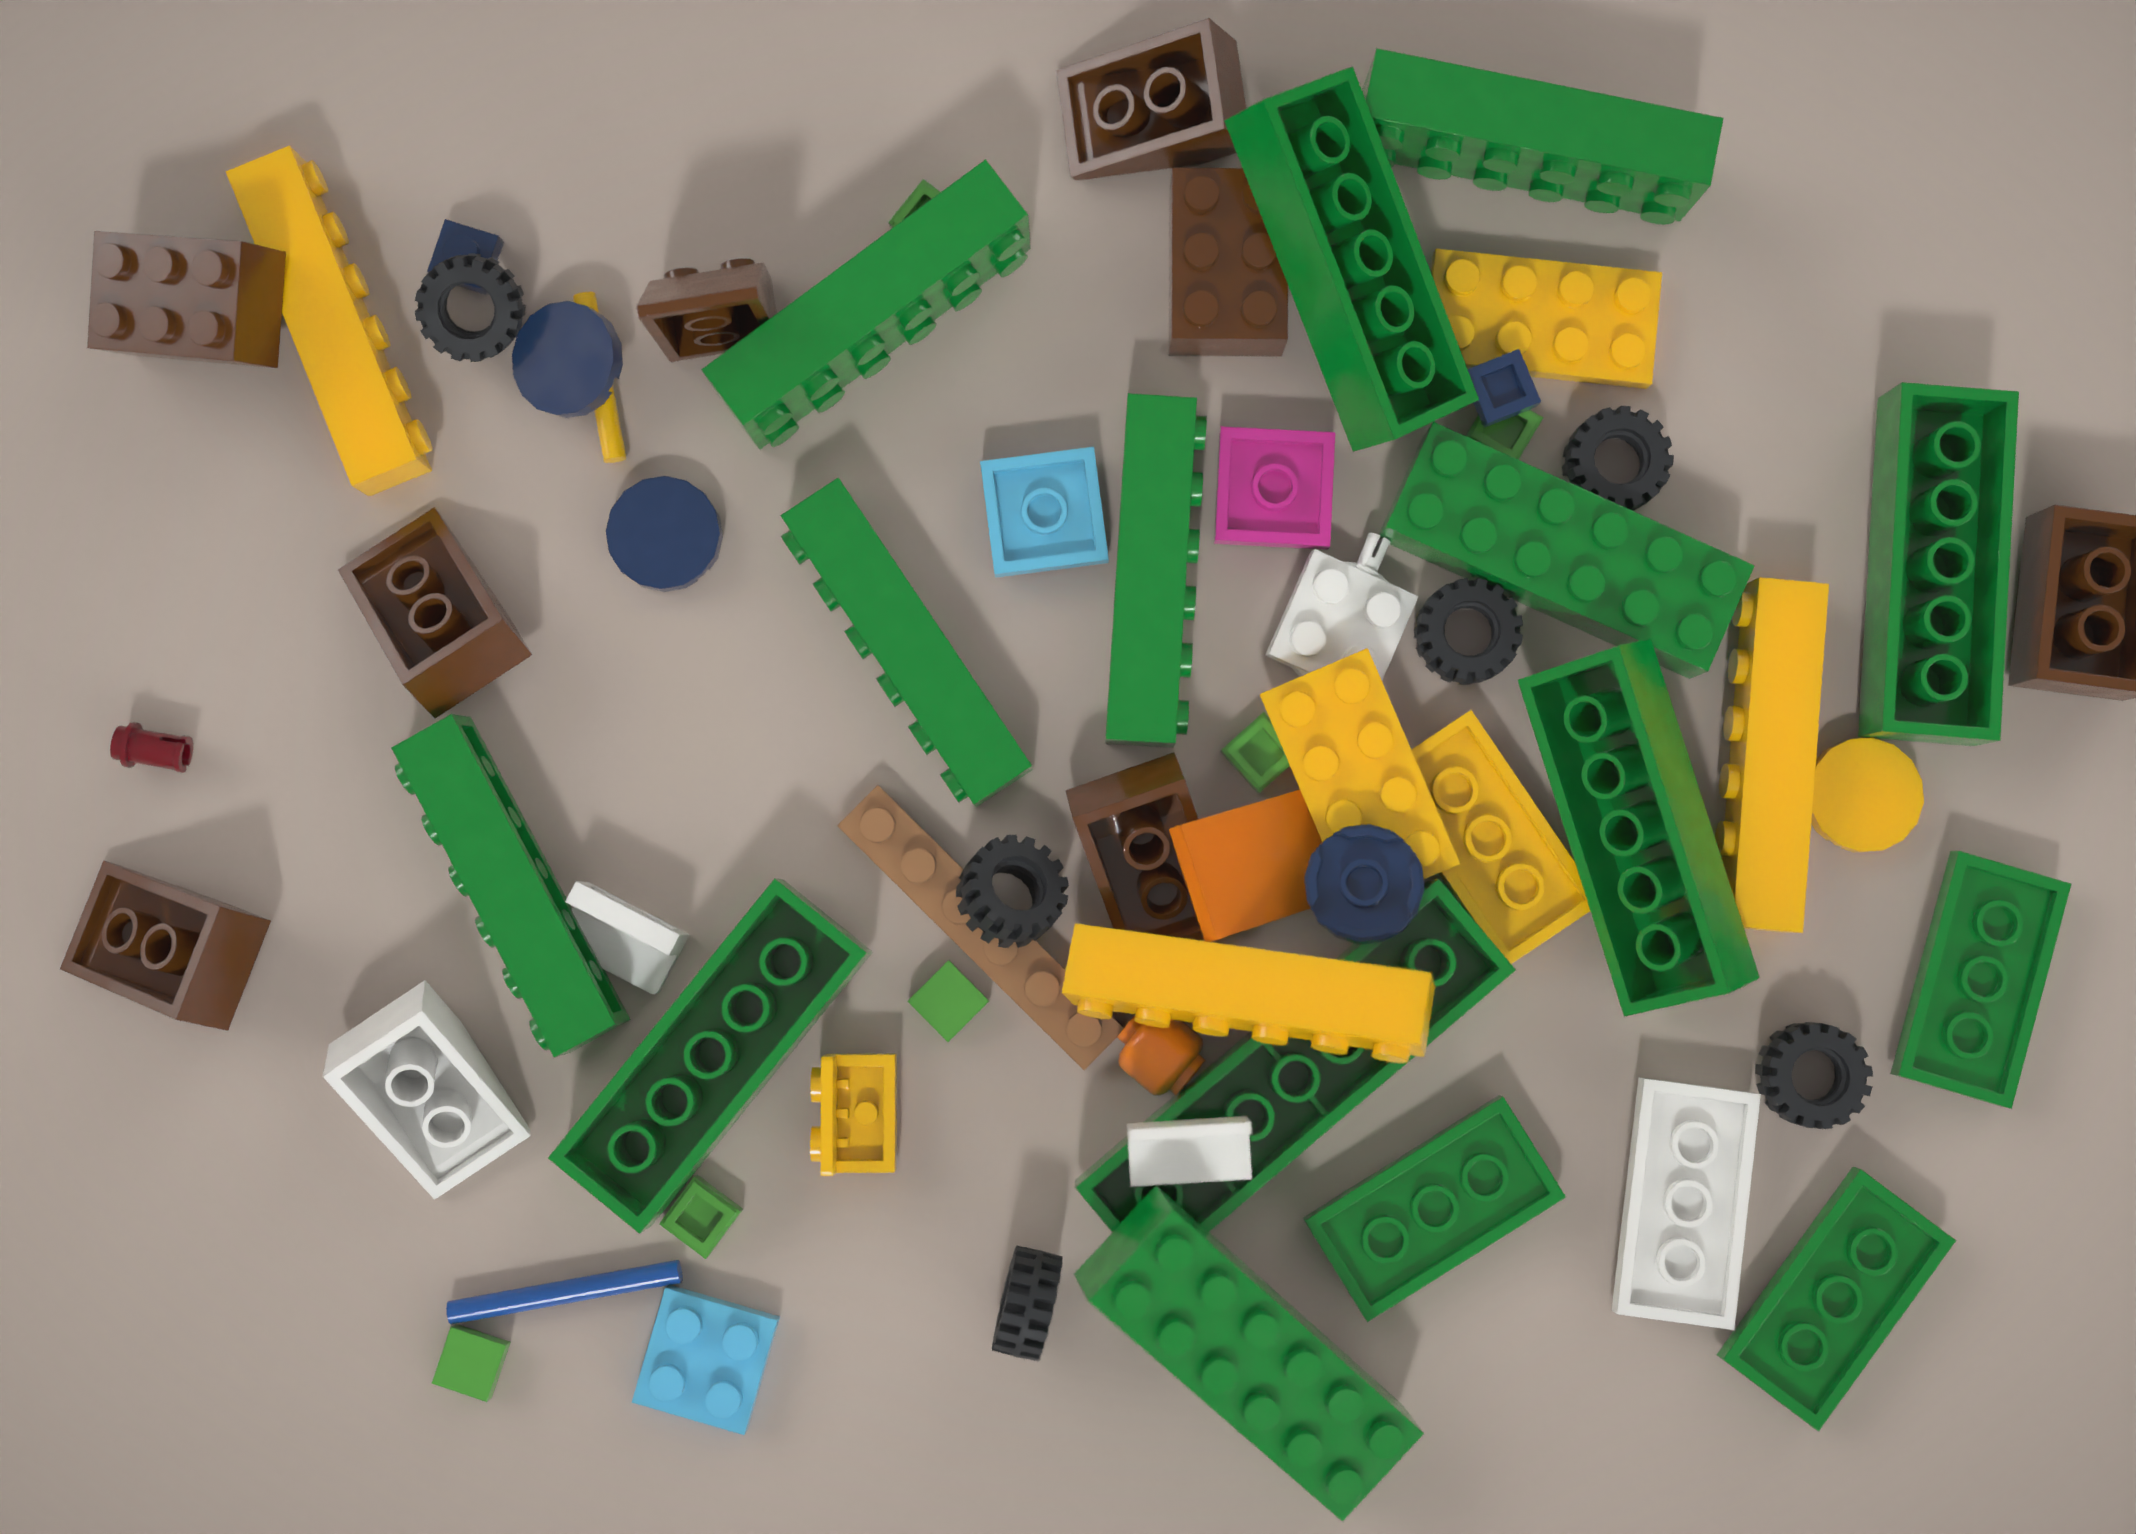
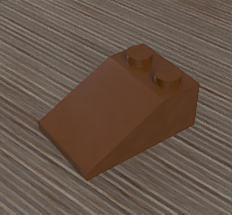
(1152, 103)
(706, 311)
(433, 614)
(1130, 847)
(165, 946)

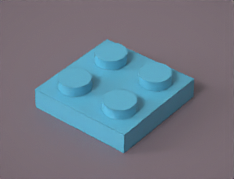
(1044, 512)
(706, 1359)

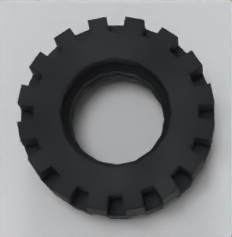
(444, 332)
(1638, 433)
(1501, 616)
(1036, 873)
(1848, 1084)
(1027, 1303)

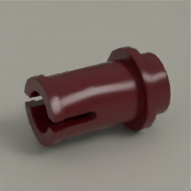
(150, 748)

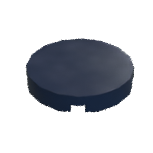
(566, 359)
(664, 533)
(1364, 884)

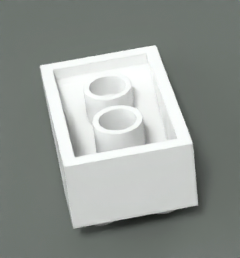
(425, 1090)

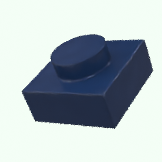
(463, 240)
(1503, 388)

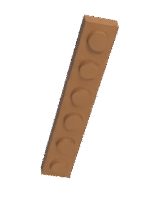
(930, 881)

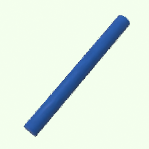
(564, 1292)

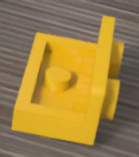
(856, 1113)

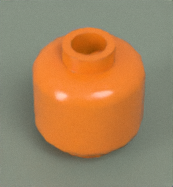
(1161, 1056)

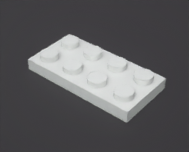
(1686, 1203)

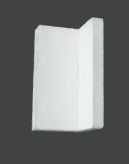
(626, 937)
(1189, 1151)

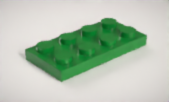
(1981, 979)
(1434, 1207)
(1836, 1298)

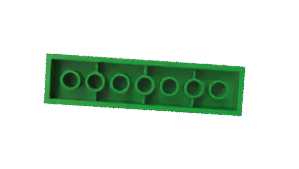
(1302, 1092)

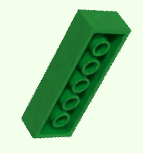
(1541, 137)
(1351, 259)
(872, 306)
(1565, 550)
(1939, 565)
(1638, 829)
(710, 1055)
(1247, 1353)

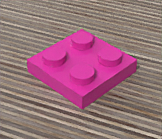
(1274, 488)

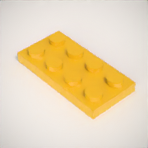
(1560, 315)
(1356, 757)
(1512, 864)

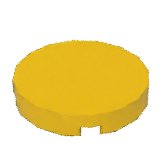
(1865, 795)

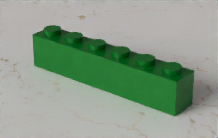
(1152, 570)
(906, 642)
(508, 884)

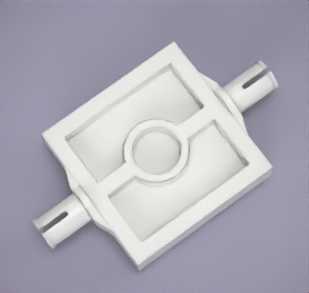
(1342, 611)

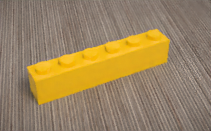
(331, 323)
(1772, 750)
(1249, 991)

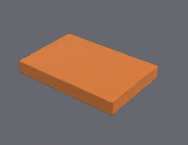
(1247, 863)

